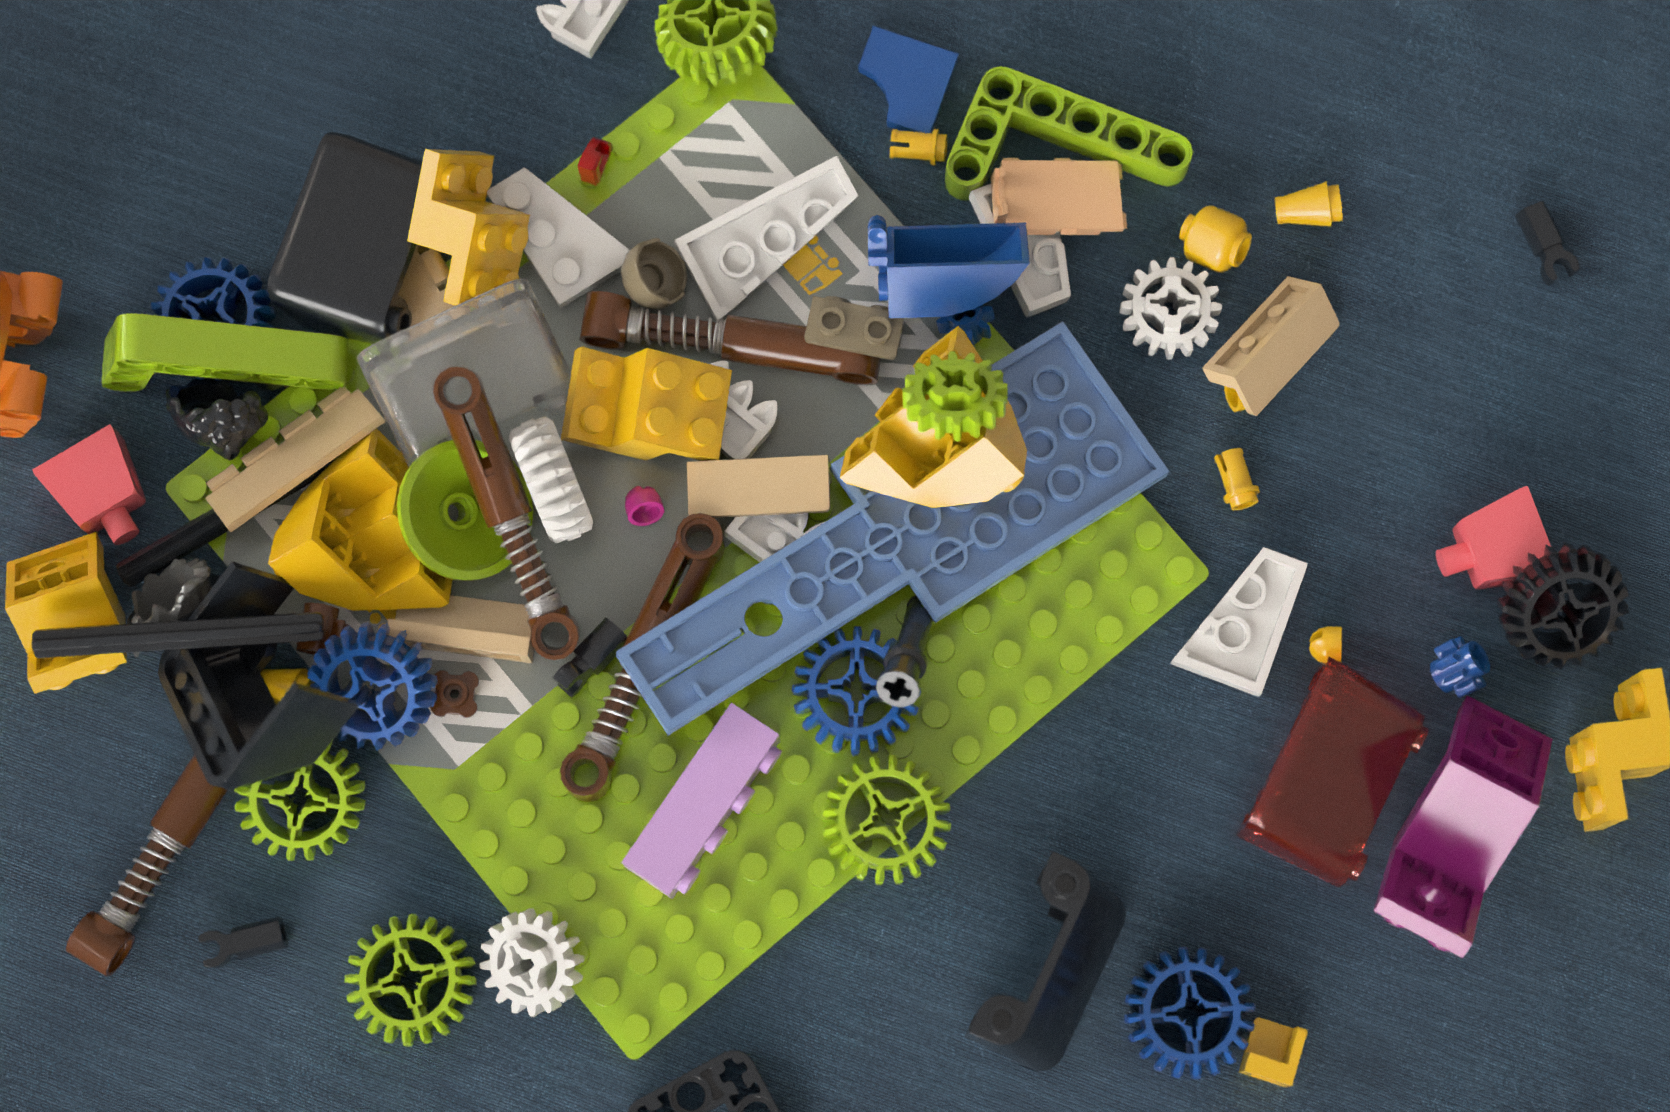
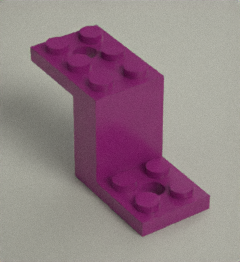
(1463, 826)

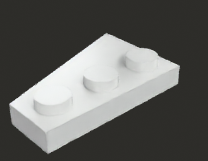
(562, 242)
(1046, 278)
(1247, 625)

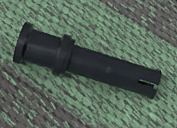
(906, 660)

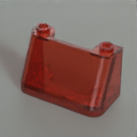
(1334, 774)

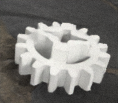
(1188, 308)
(553, 972)

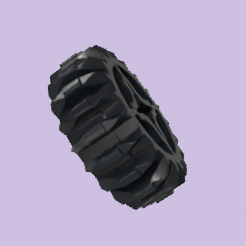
(1586, 615)

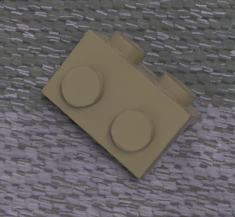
(853, 327)

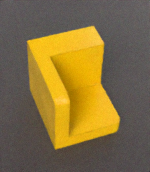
(1273, 1052)

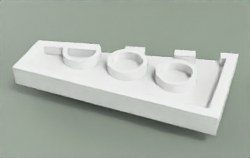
(758, 237)

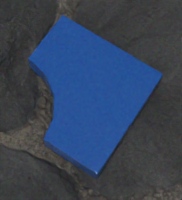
(910, 76)

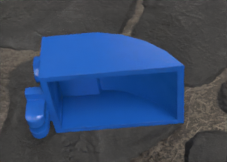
(944, 266)

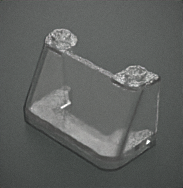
(493, 334)

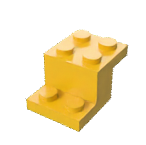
(458, 220)
(646, 404)
(62, 590)
(1620, 750)

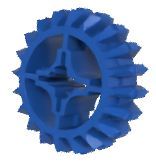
(227, 287)
(361, 650)
(834, 692)
(1190, 1036)

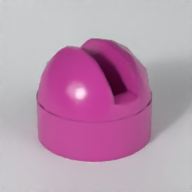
(643, 506)

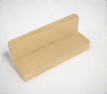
(1274, 343)
(759, 486)
(469, 628)

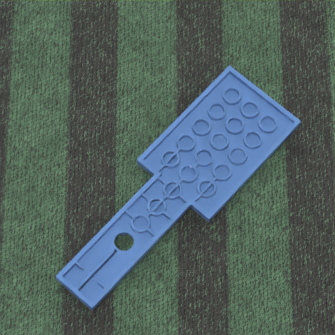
(1078, 467)

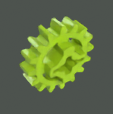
(955, 396)

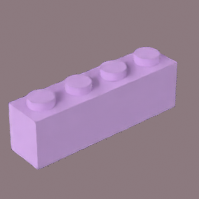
(702, 801)

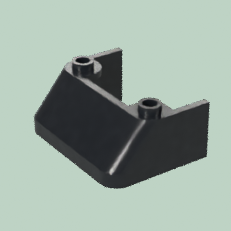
(226, 703)

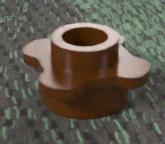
(464, 703)

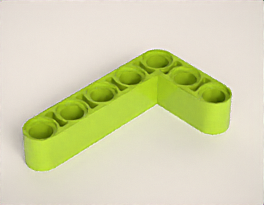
(1059, 130)
(218, 350)

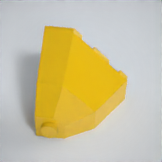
(932, 471)
(347, 539)

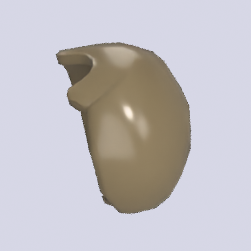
(654, 274)

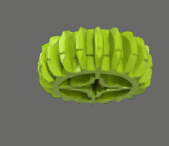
(715, 37)
(866, 783)
(320, 801)
(403, 957)

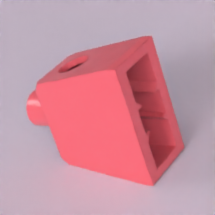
(96, 484)
(1495, 541)

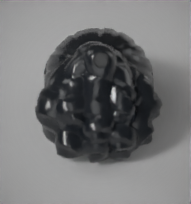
(215, 415)

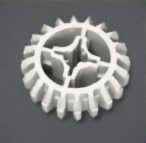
(550, 479)

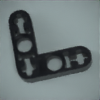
(715, 1089)

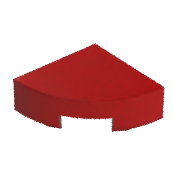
(594, 160)

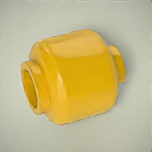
(1215, 239)

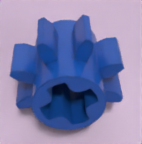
(971, 322)
(1460, 666)

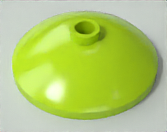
(449, 547)

